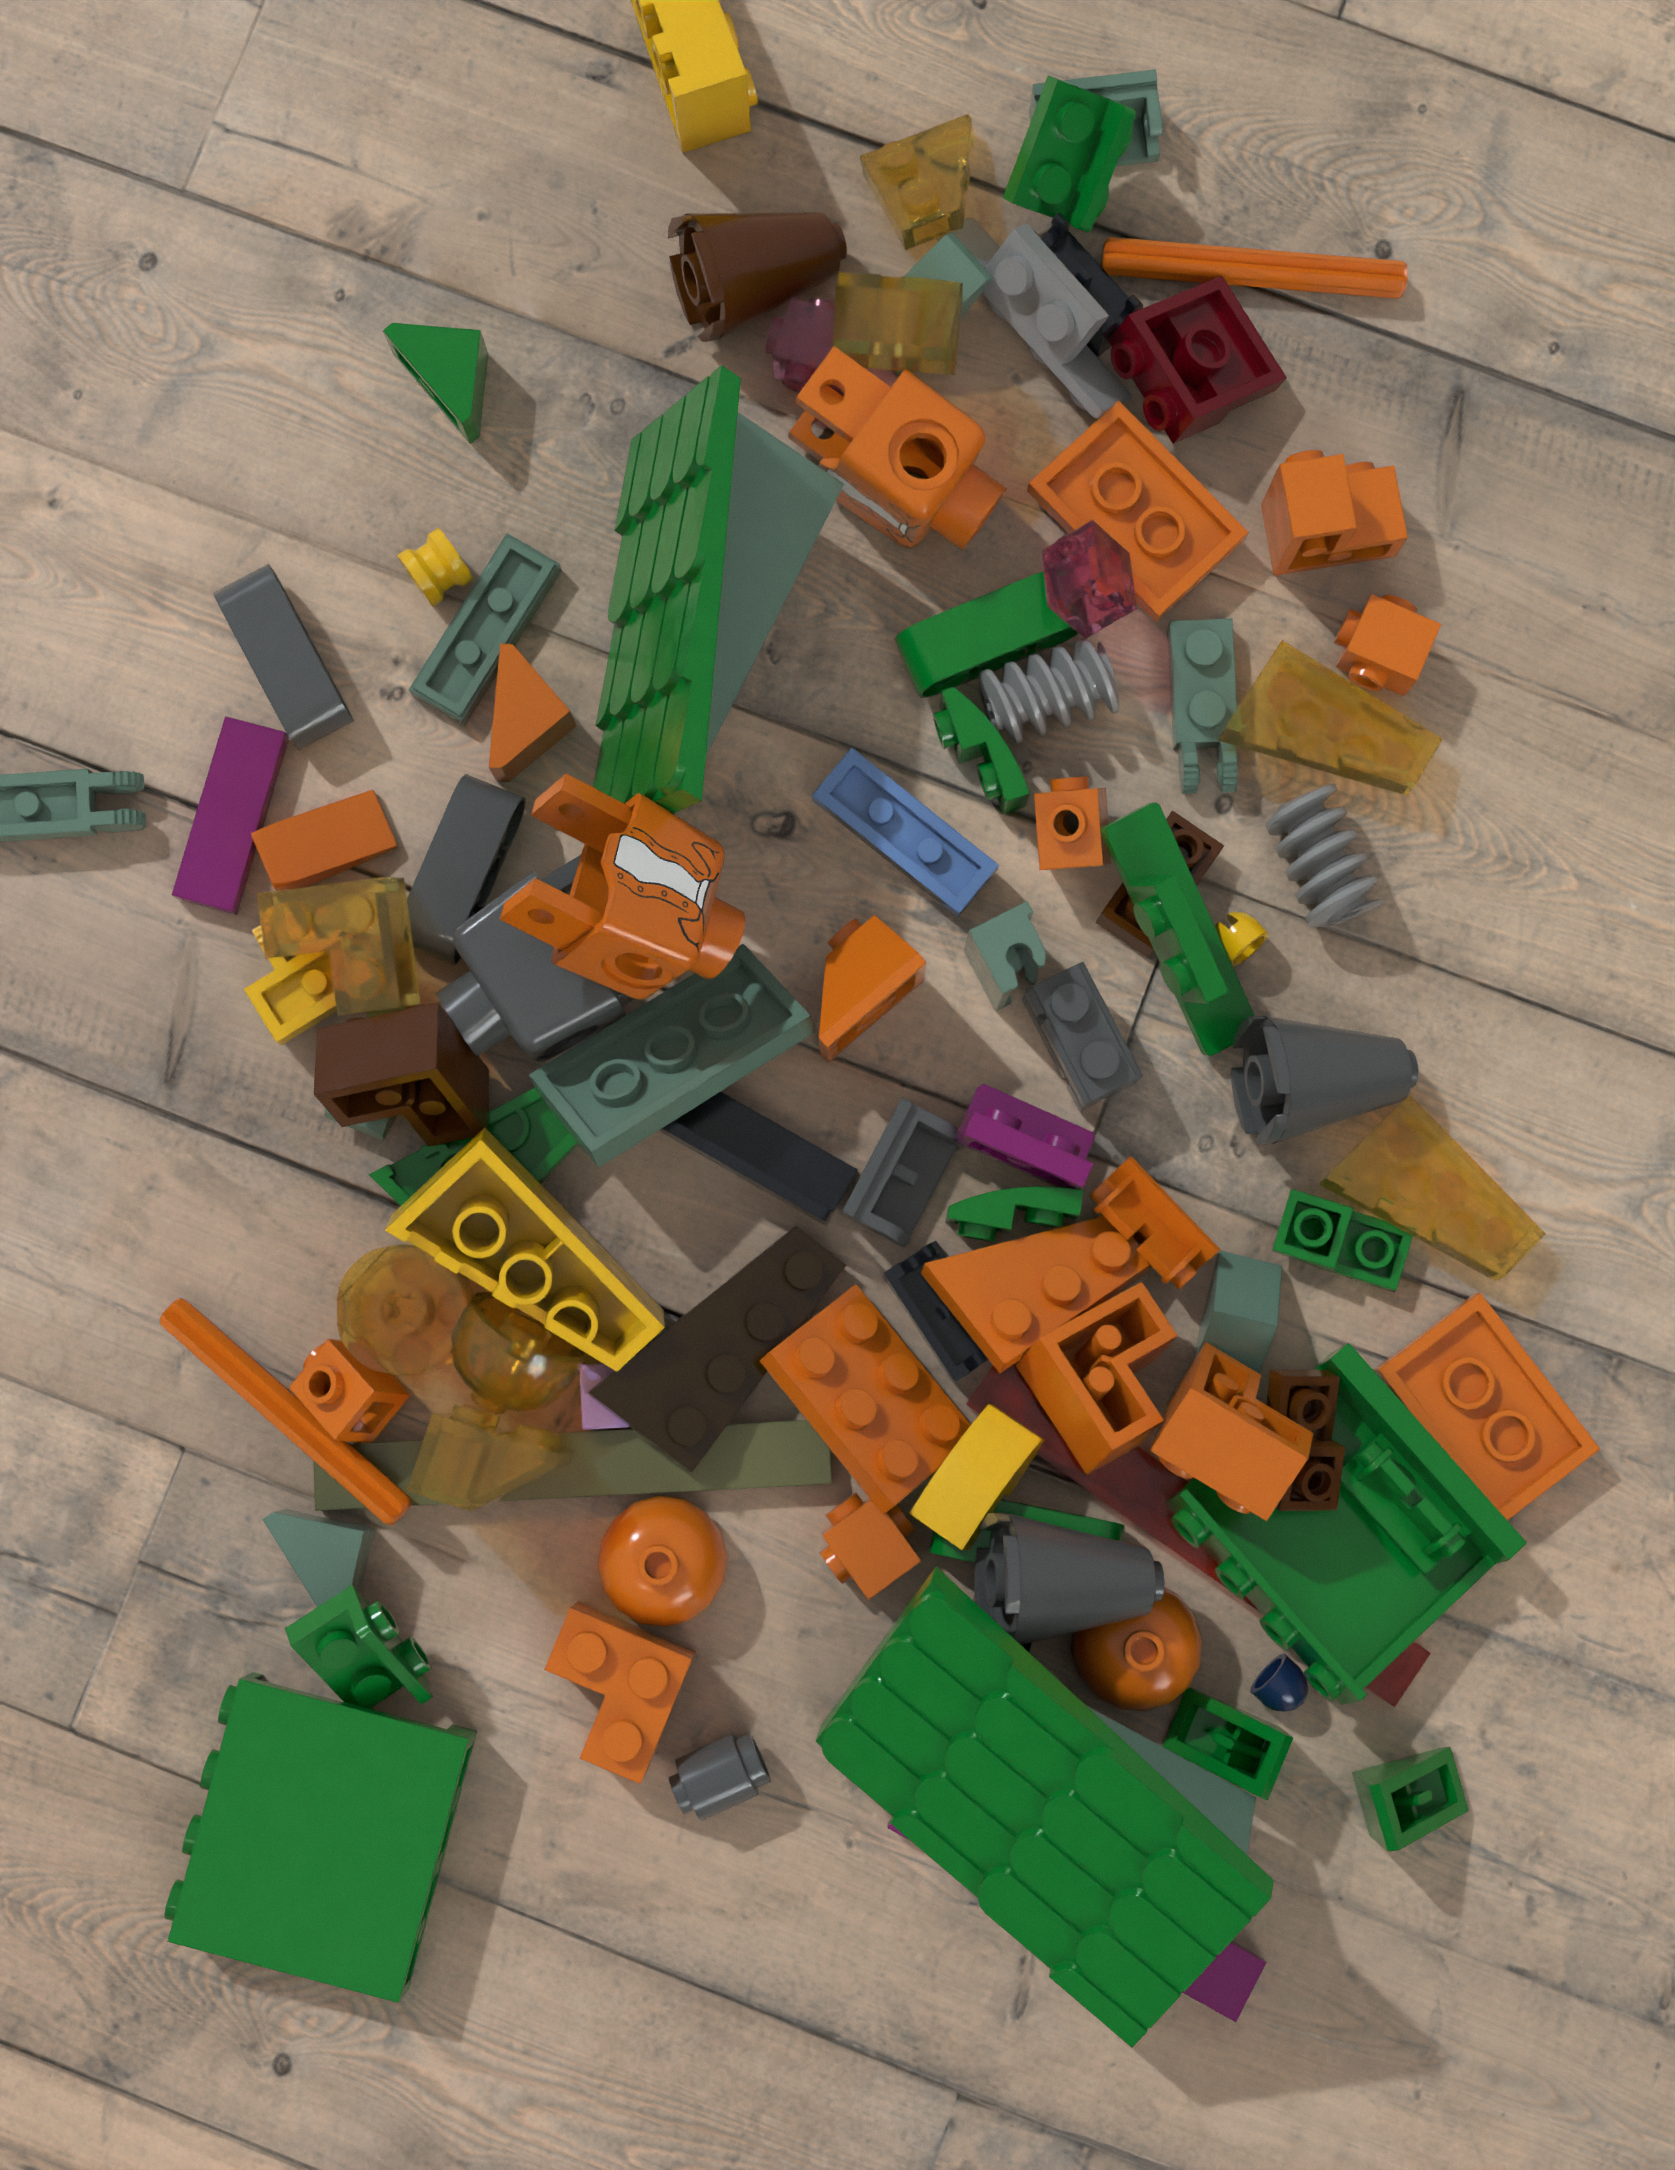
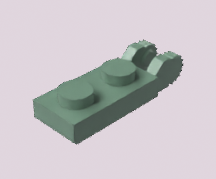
(1202, 697)
(65, 804)

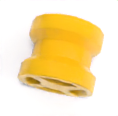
(435, 567)

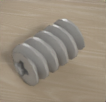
(1050, 689)
(1322, 858)

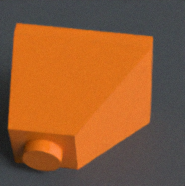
(863, 981)

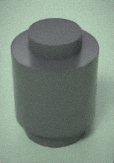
(719, 1776)

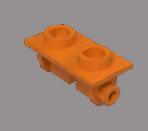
(1164, 1231)

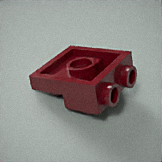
(1194, 359)

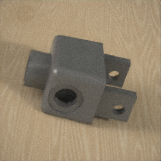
(518, 988)

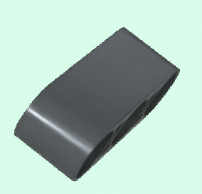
(283, 657)
(462, 864)

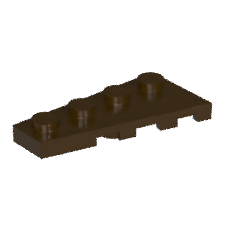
(708, 1362)

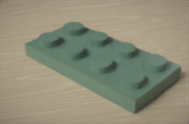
(671, 1056)

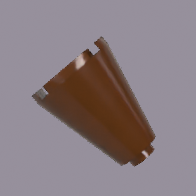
(749, 264)

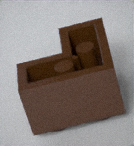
(403, 1066)

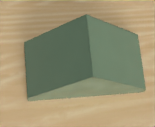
(1241, 1308)
(322, 1551)

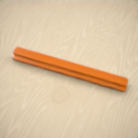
(1255, 267)
(285, 1411)

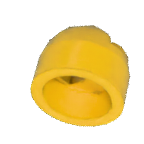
(1243, 936)

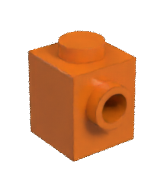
(1385, 644)
(1056, 843)
(346, 1395)
(868, 1544)

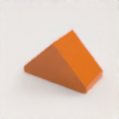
(525, 716)

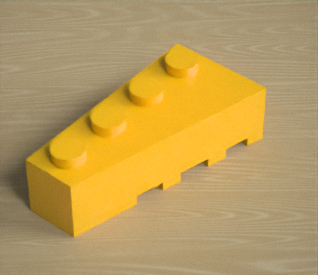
(697, 69)
(524, 1247)

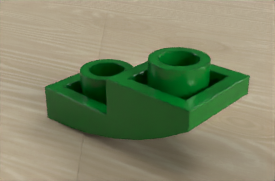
(972, 735)
(994, 1211)
(1342, 1241)

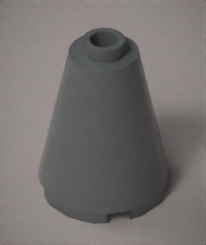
(1314, 1076)
(1060, 1580)

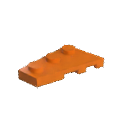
(1034, 1284)

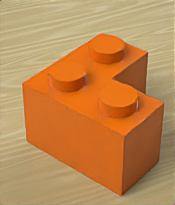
(1331, 513)
(1088, 1376)
(1229, 1437)
(637, 1676)

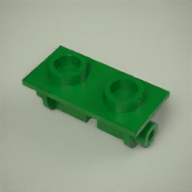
(1403, 1504)

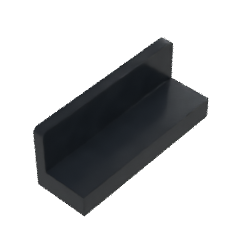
(765, 1155)

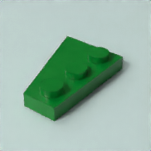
(521, 1125)

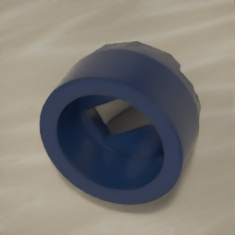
(1281, 1685)

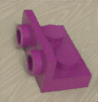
(1026, 1138)

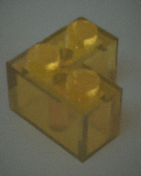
(360, 927)

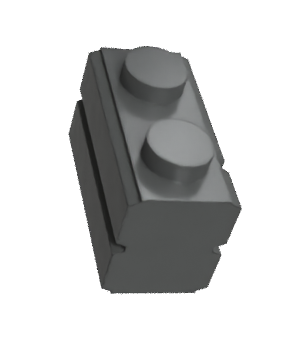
(1081, 1036)

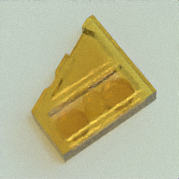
(923, 180)

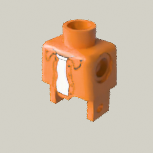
(894, 431)
(638, 897)

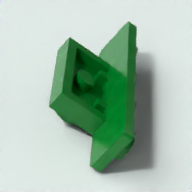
(1178, 926)

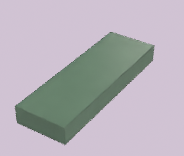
(491, 614)

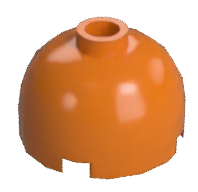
(662, 1561)
(1143, 1658)

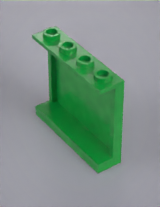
(1334, 1576)
(319, 1838)

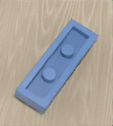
(904, 832)

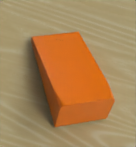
(324, 841)

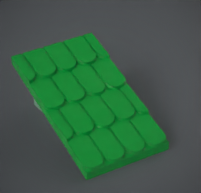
(706, 557)
(1055, 1817)

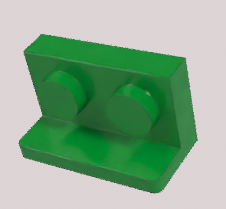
(1070, 153)
(360, 1650)

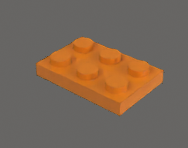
(1144, 503)
(867, 1397)
(1488, 1405)

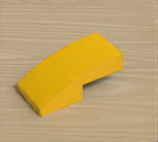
(976, 1476)

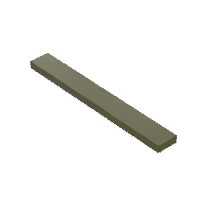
(629, 1464)

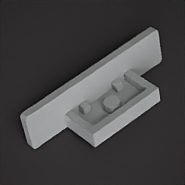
(1047, 311)

